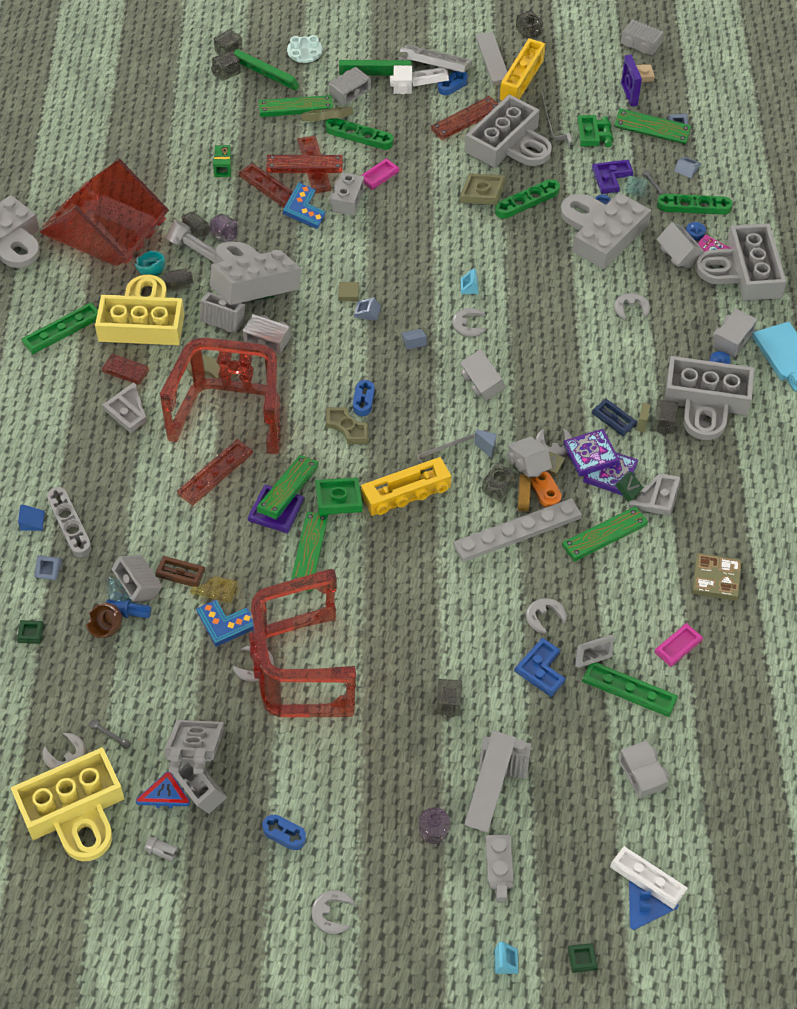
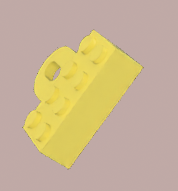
(141, 318)
(70, 800)

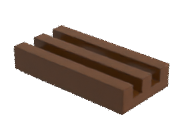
(196, 578)

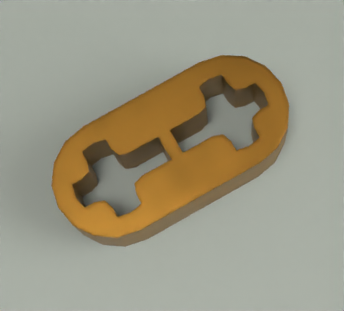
(524, 493)

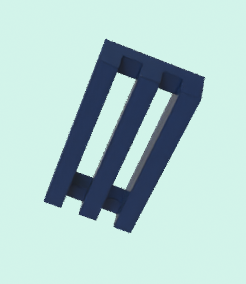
(612, 419)

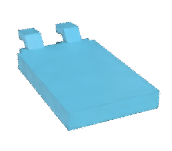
(780, 349)

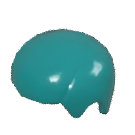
(150, 263)

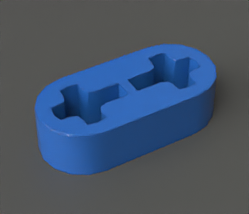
(453, 85)
(360, 397)
(281, 836)

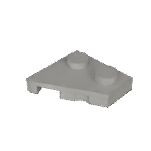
(126, 408)
(659, 495)

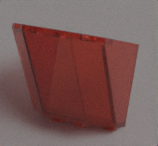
(108, 215)

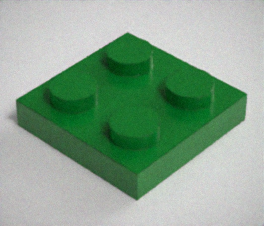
(338, 496)

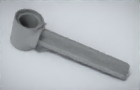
(181, 234)

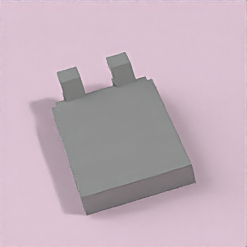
(435, 58)
(193, 742)

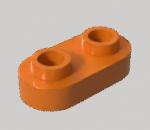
(546, 487)

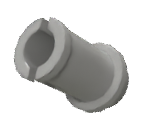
(160, 848)

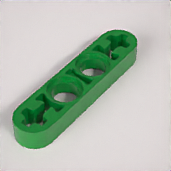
(341, 126)
(525, 196)
(694, 201)

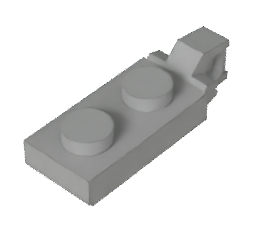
(499, 865)

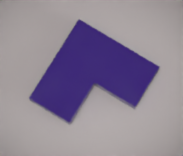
(608, 172)

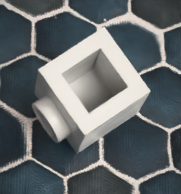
(402, 80)

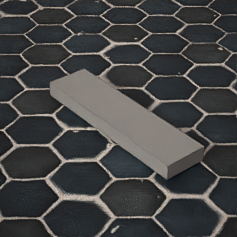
(492, 57)
(490, 781)

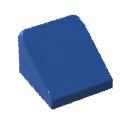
(30, 518)

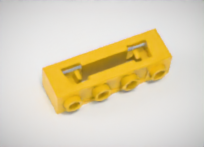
(523, 69)
(406, 486)

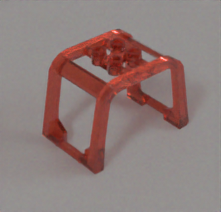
(193, 352)
(270, 676)

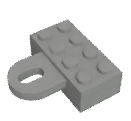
(508, 133)
(604, 228)
(16, 230)
(749, 262)
(252, 273)
(708, 390)

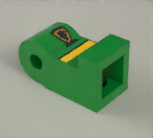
(222, 159)

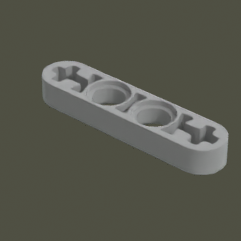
(68, 522)

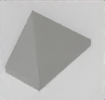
(594, 651)

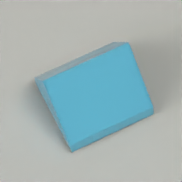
(469, 283)
(506, 959)

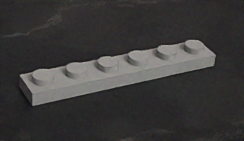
(517, 530)

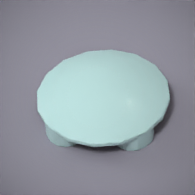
(304, 49)

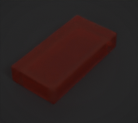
(125, 369)

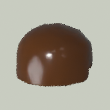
(104, 620)

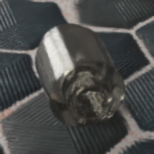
(198, 226)
(178, 279)

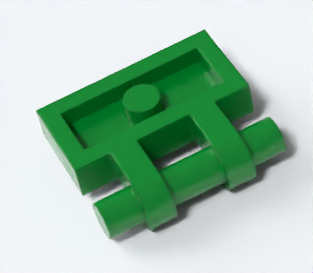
(588, 130)

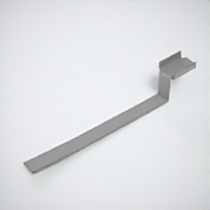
(561, 137)
(446, 446)

